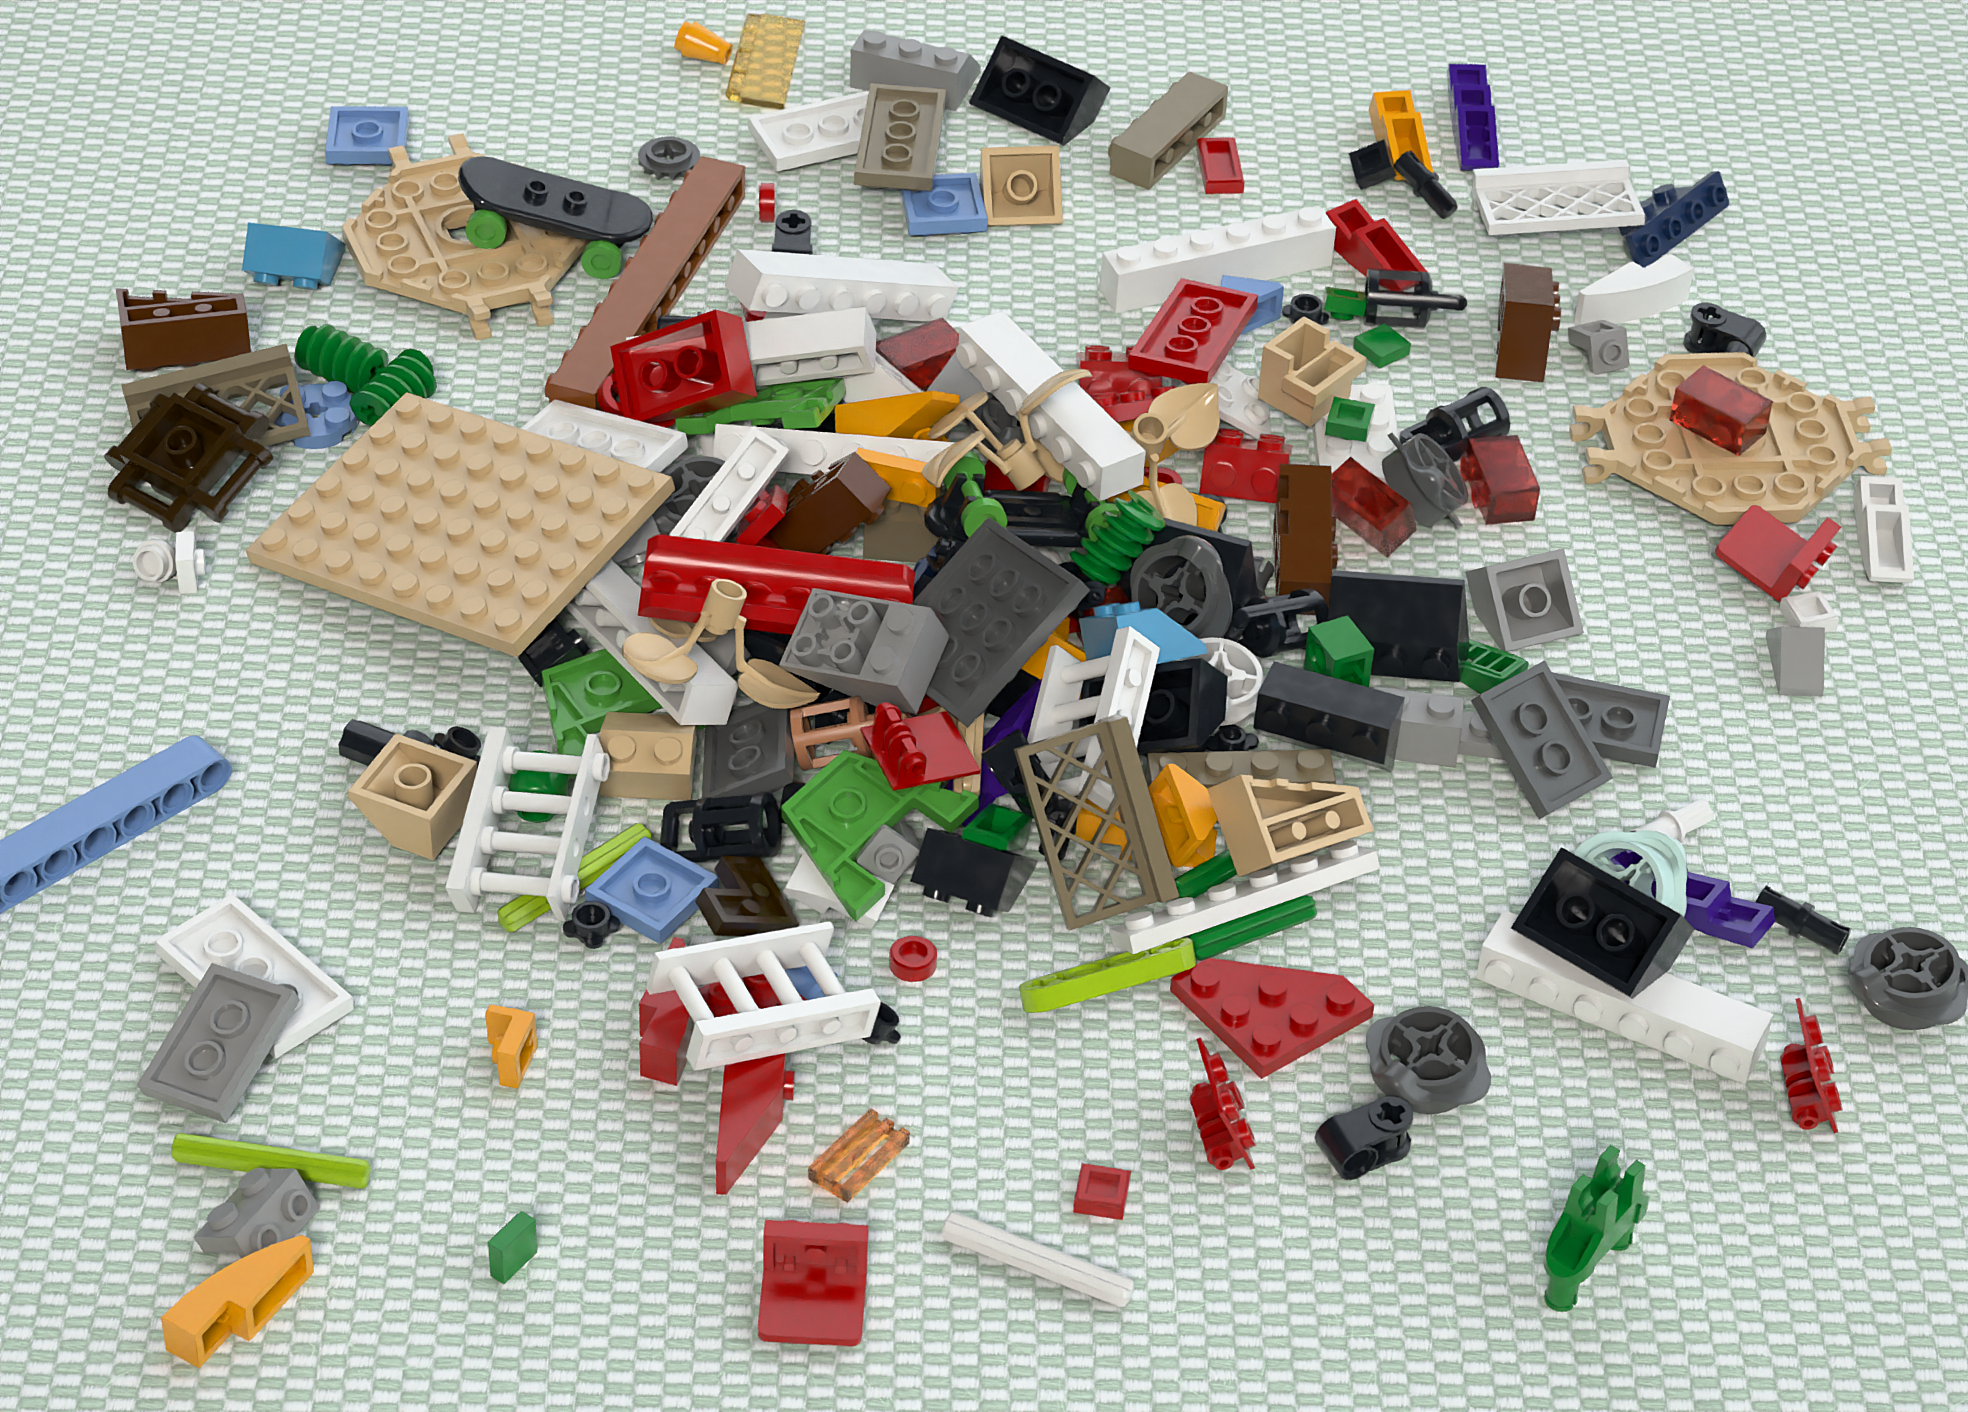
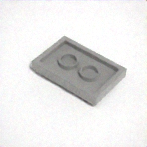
(218, 1042)

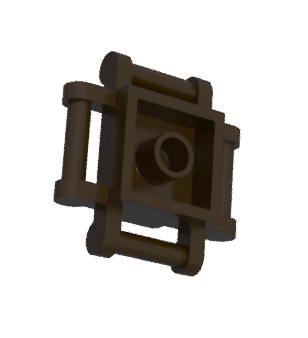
(184, 451)

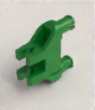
(1595, 1219)

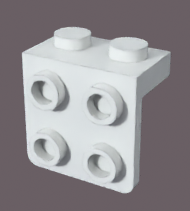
(1239, 400)

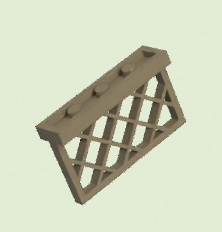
(233, 378)
(1134, 808)

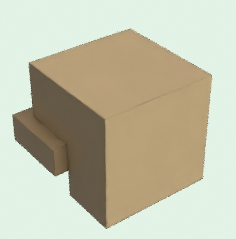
(1306, 371)

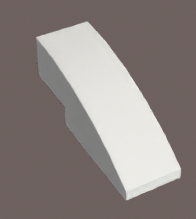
(1635, 292)
(1883, 529)

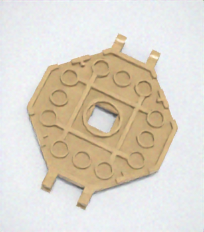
(406, 246)
(1786, 472)

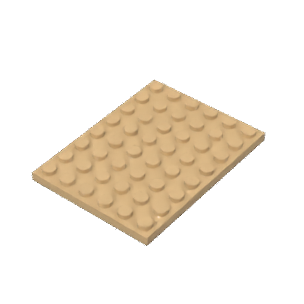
(461, 523)

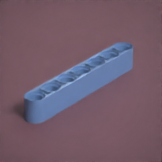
(108, 817)

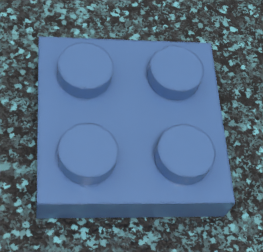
(365, 134)
(950, 207)
(651, 889)

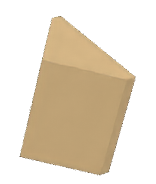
(1021, 185)

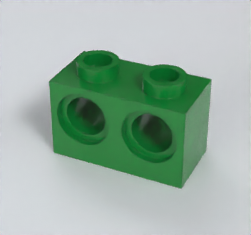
(1339, 651)

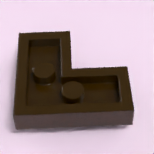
(748, 902)

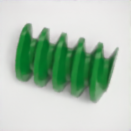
(338, 356)
(406, 373)
(1119, 540)

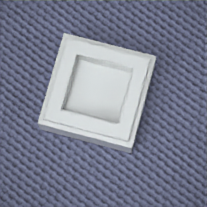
(1809, 611)

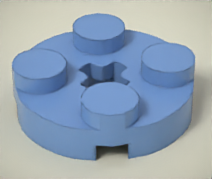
(335, 413)

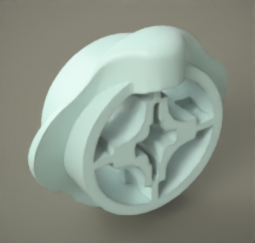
(1662, 860)

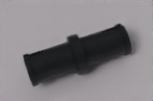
(1804, 921)

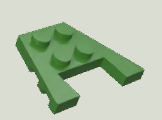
(797, 403)
(583, 693)
(844, 809)

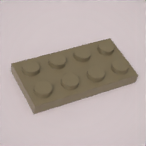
(900, 137)

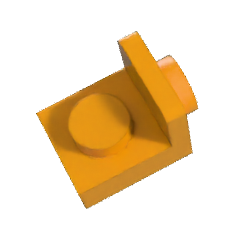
(513, 1042)

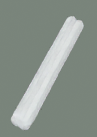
(1038, 1259)

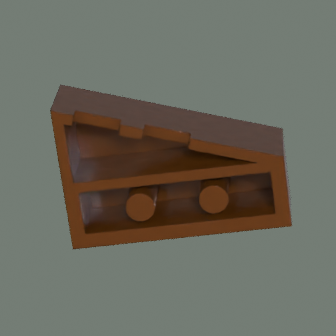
(1525, 320)
(181, 330)
(831, 506)
(1304, 530)

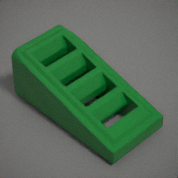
(1490, 667)
(999, 828)

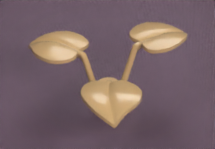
(1189, 420)
(1013, 458)
(665, 663)

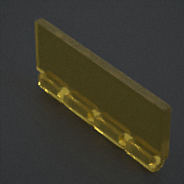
(765, 60)

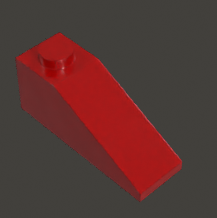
(749, 1113)

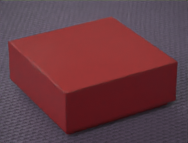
(1102, 1191)

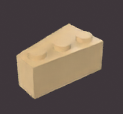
(1284, 820)

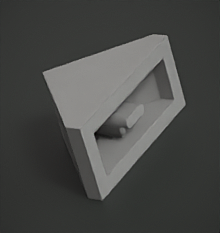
(1797, 659)

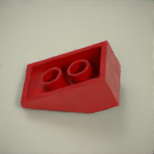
(684, 368)

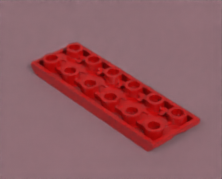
(776, 580)

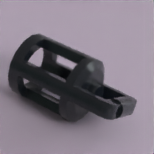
(1422, 300)
(1448, 430)
(1272, 624)
(708, 824)

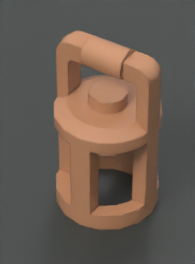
(806, 738)

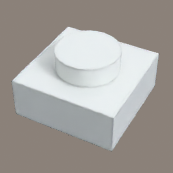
(189, 562)

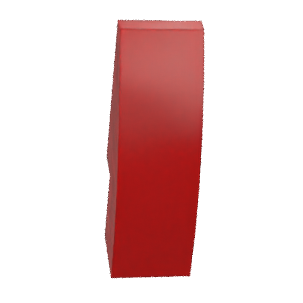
(1371, 244)
(664, 1033)

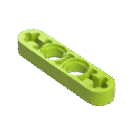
(1106, 976)

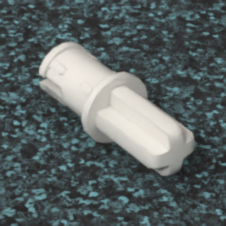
(1682, 821)

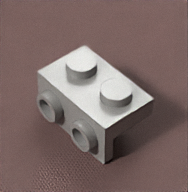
(260, 1212)

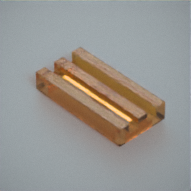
(851, 1151)

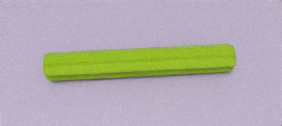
(592, 865)
(250, 1156)

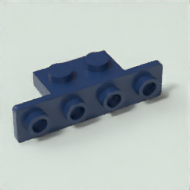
(1673, 216)

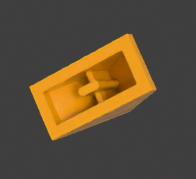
(1181, 812)

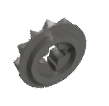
(681, 151)

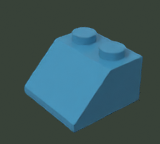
(292, 255)
(1171, 638)

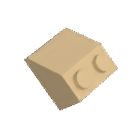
(648, 756)
(415, 794)

